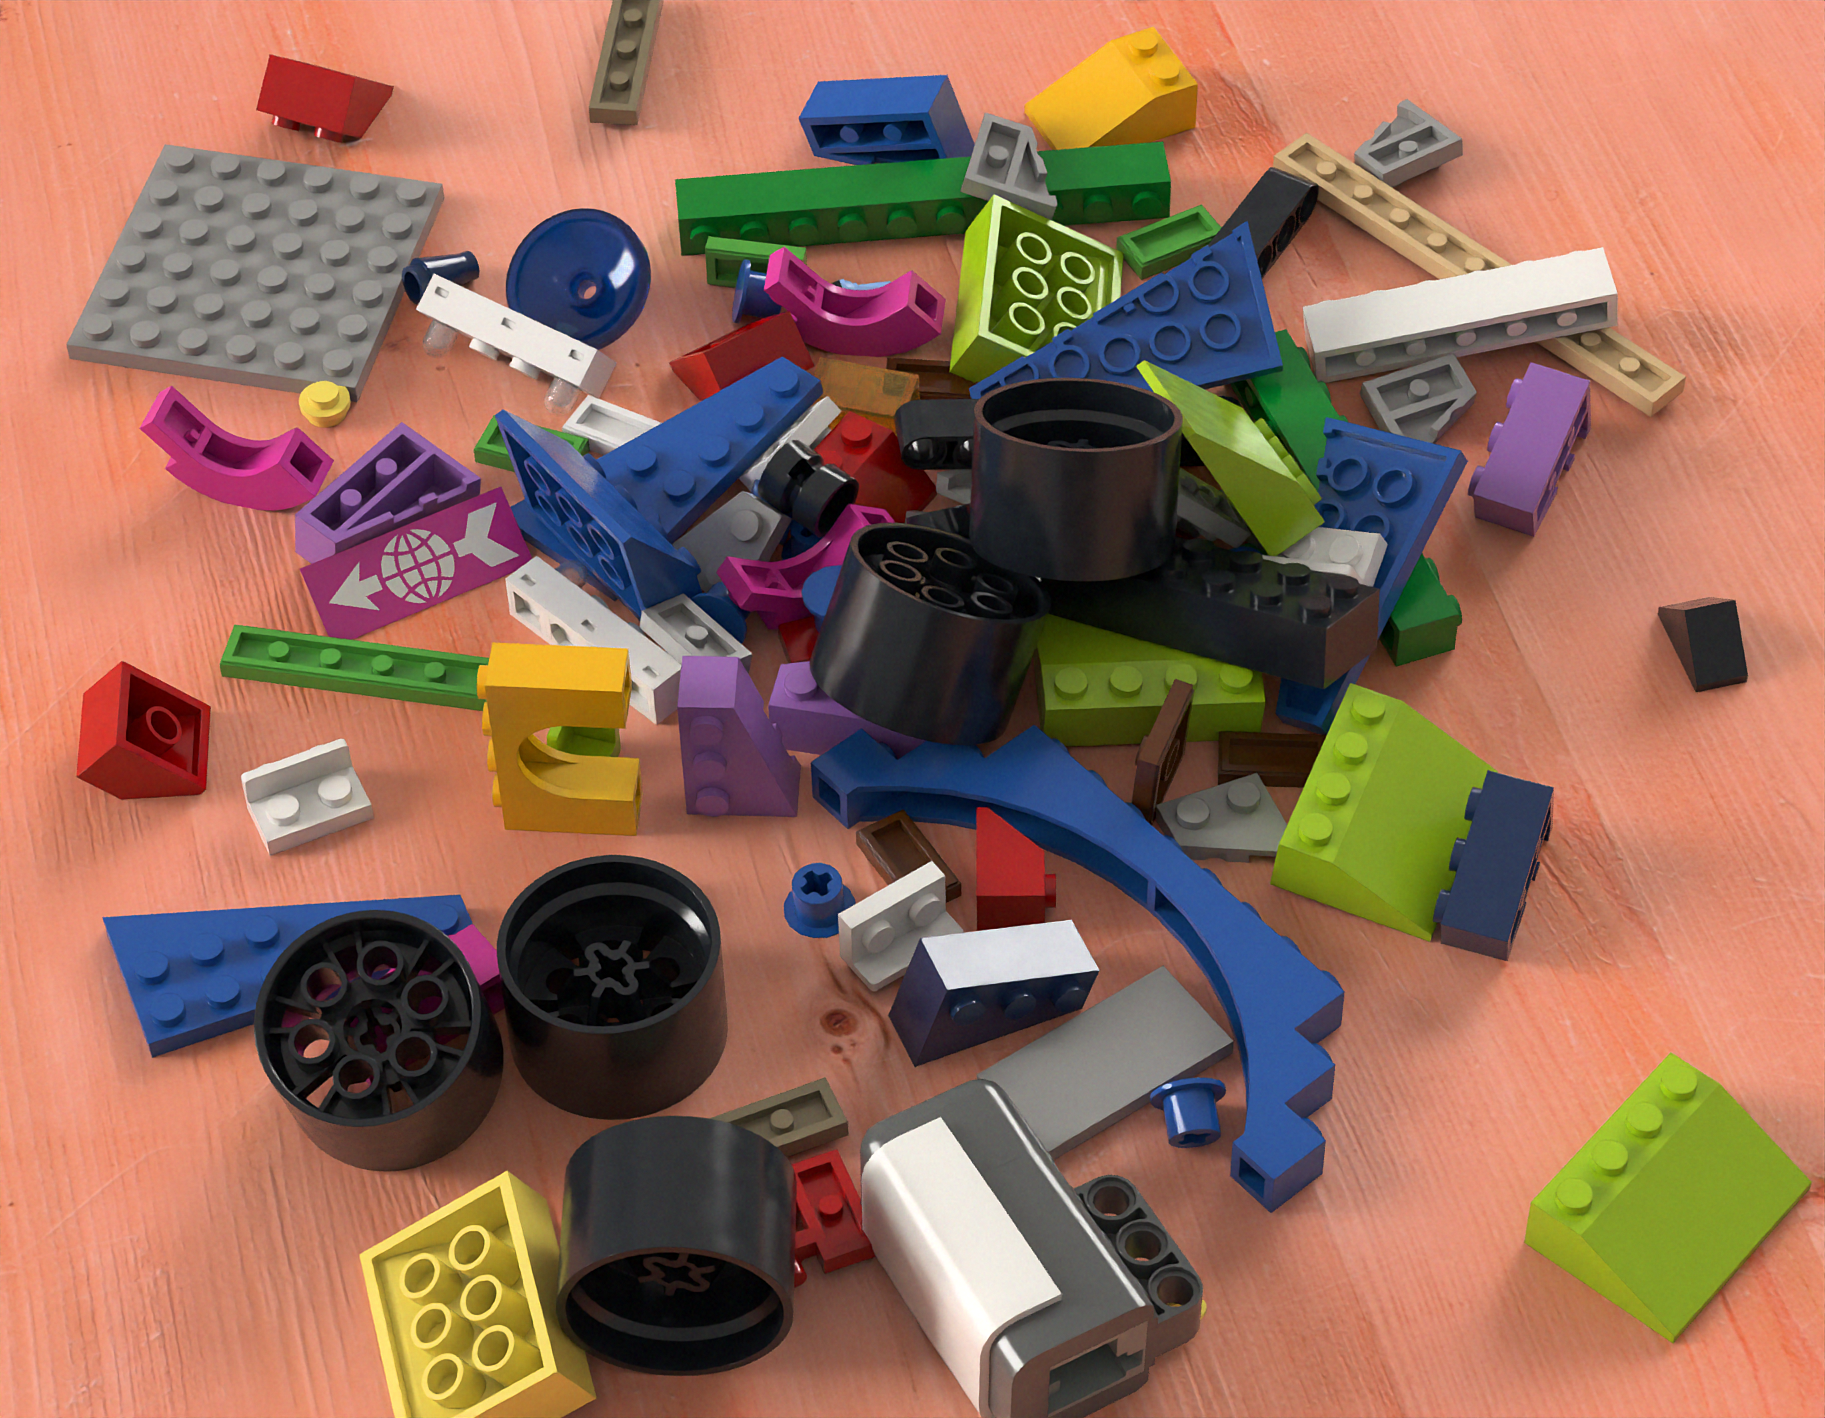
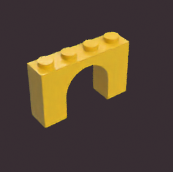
(548, 688)

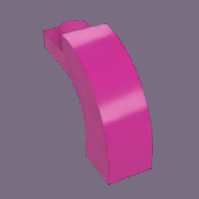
(855, 321)
(232, 468)
(776, 587)

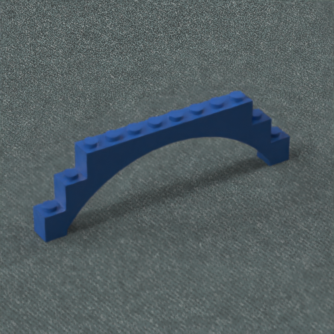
(1267, 988)

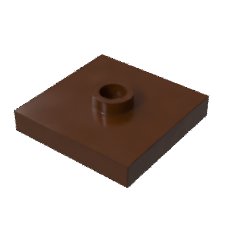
(1162, 750)

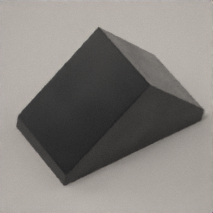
(1707, 641)

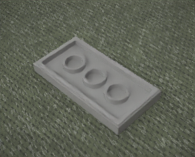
(1109, 1060)

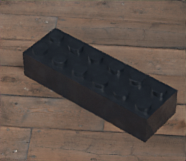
(1235, 611)

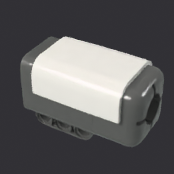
(1014, 1266)

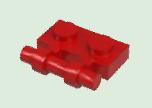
(830, 1216)

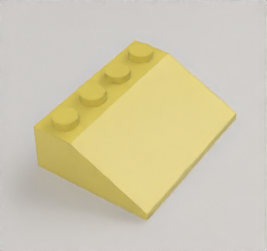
(472, 1311)

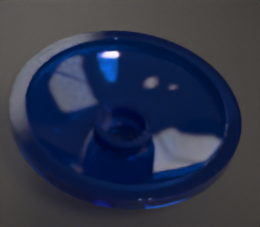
(567, 258)

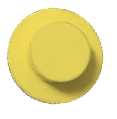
(324, 403)

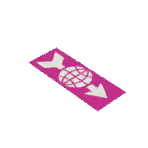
(416, 566)

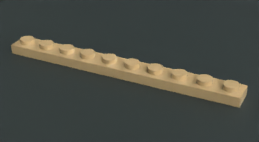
(1450, 253)

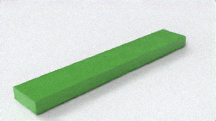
(353, 667)

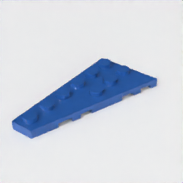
(1195, 321)
(694, 455)
(1381, 487)
(205, 969)

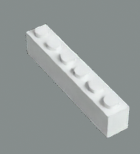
(1460, 315)

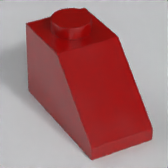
(1009, 876)

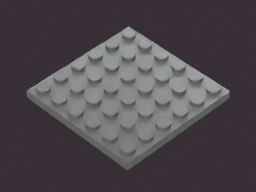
(256, 271)

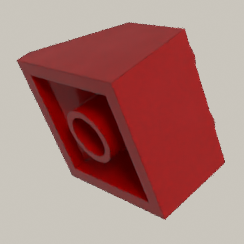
(321, 98)
(741, 354)
(874, 459)
(142, 737)

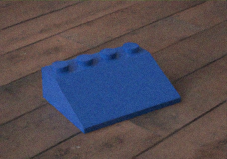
(597, 519)

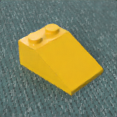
(1118, 96)

